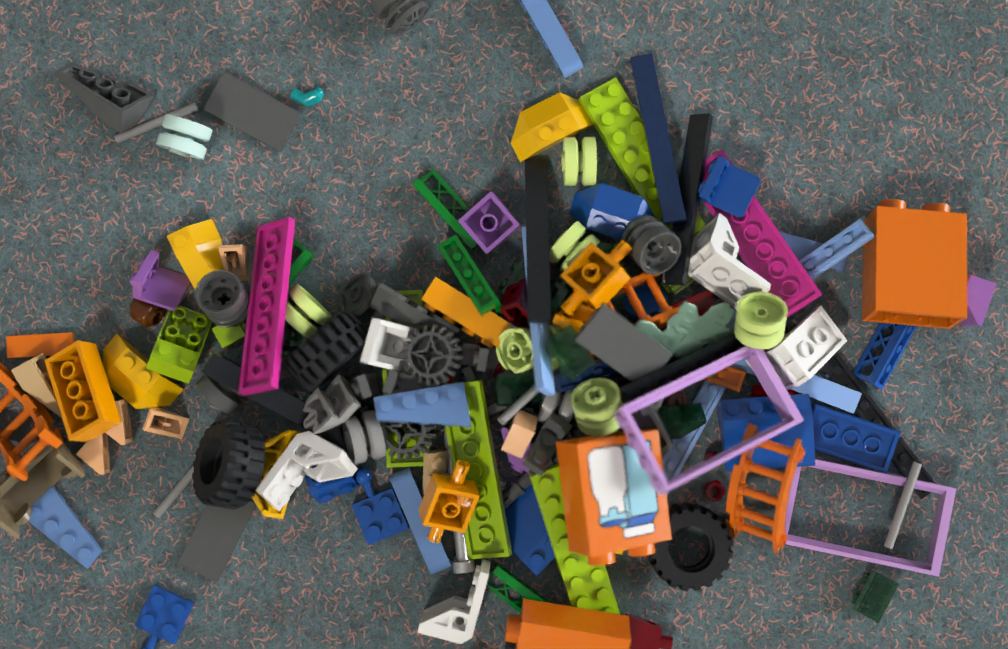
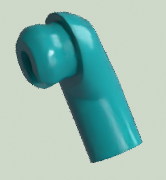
(308, 98)

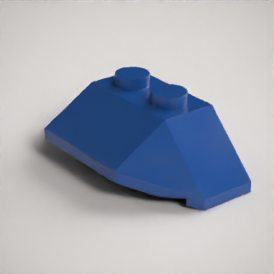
(608, 209)

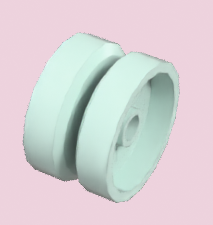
(184, 137)

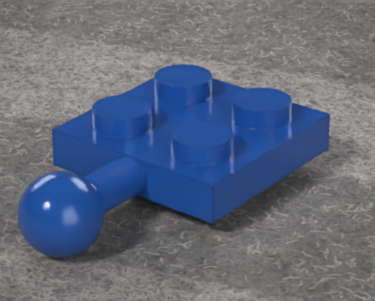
(378, 512)
(163, 616)

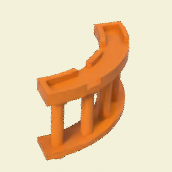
(644, 278)
(43, 427)
(739, 489)

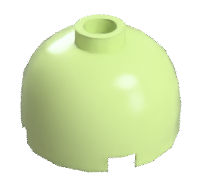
(515, 349)

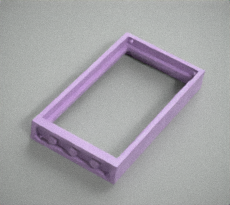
(770, 382)
(938, 534)

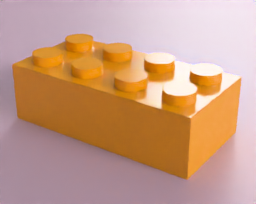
(460, 309)
(82, 391)

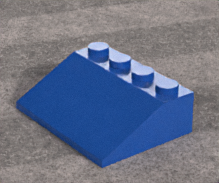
(759, 411)
(528, 532)

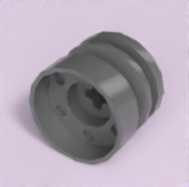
(400, 14)
(652, 244)
(223, 298)
(218, 393)

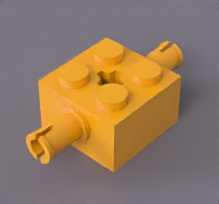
(595, 276)
(448, 502)

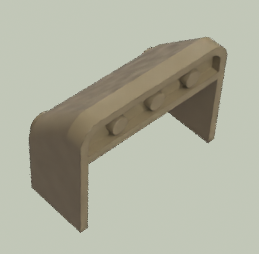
(43, 473)

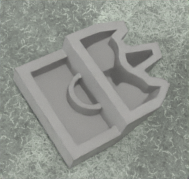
(330, 406)

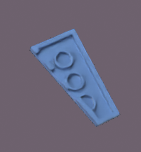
(434, 405)
(62, 526)

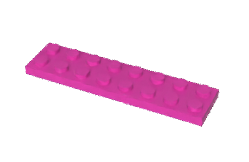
(768, 253)
(267, 307)

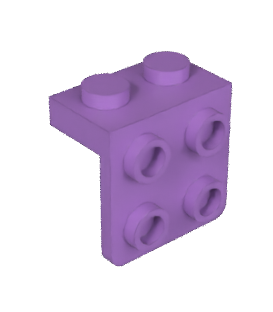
(158, 284)

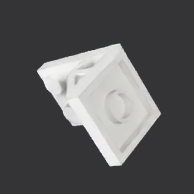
(716, 267)
(386, 343)
(805, 348)
(296, 462)
(448, 620)

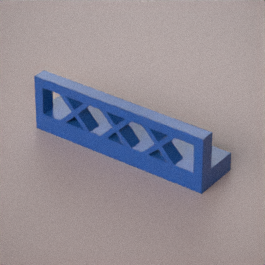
(889, 356)

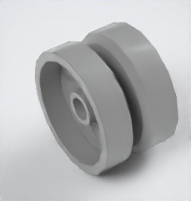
(558, 403)
(364, 437)

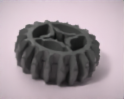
(431, 363)
(403, 439)

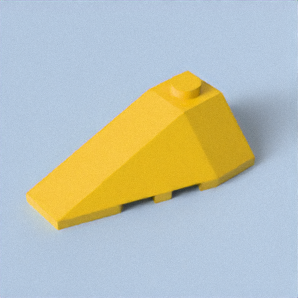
(197, 249)

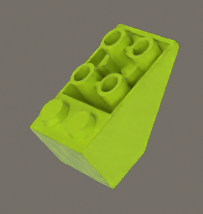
(179, 344)

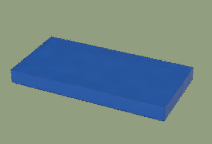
(853, 438)

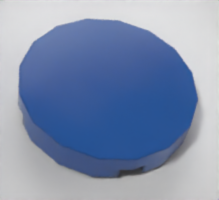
(647, 301)

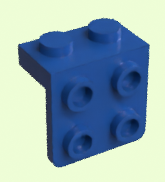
(728, 187)
(327, 490)

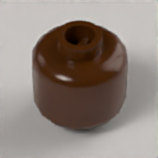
(146, 313)

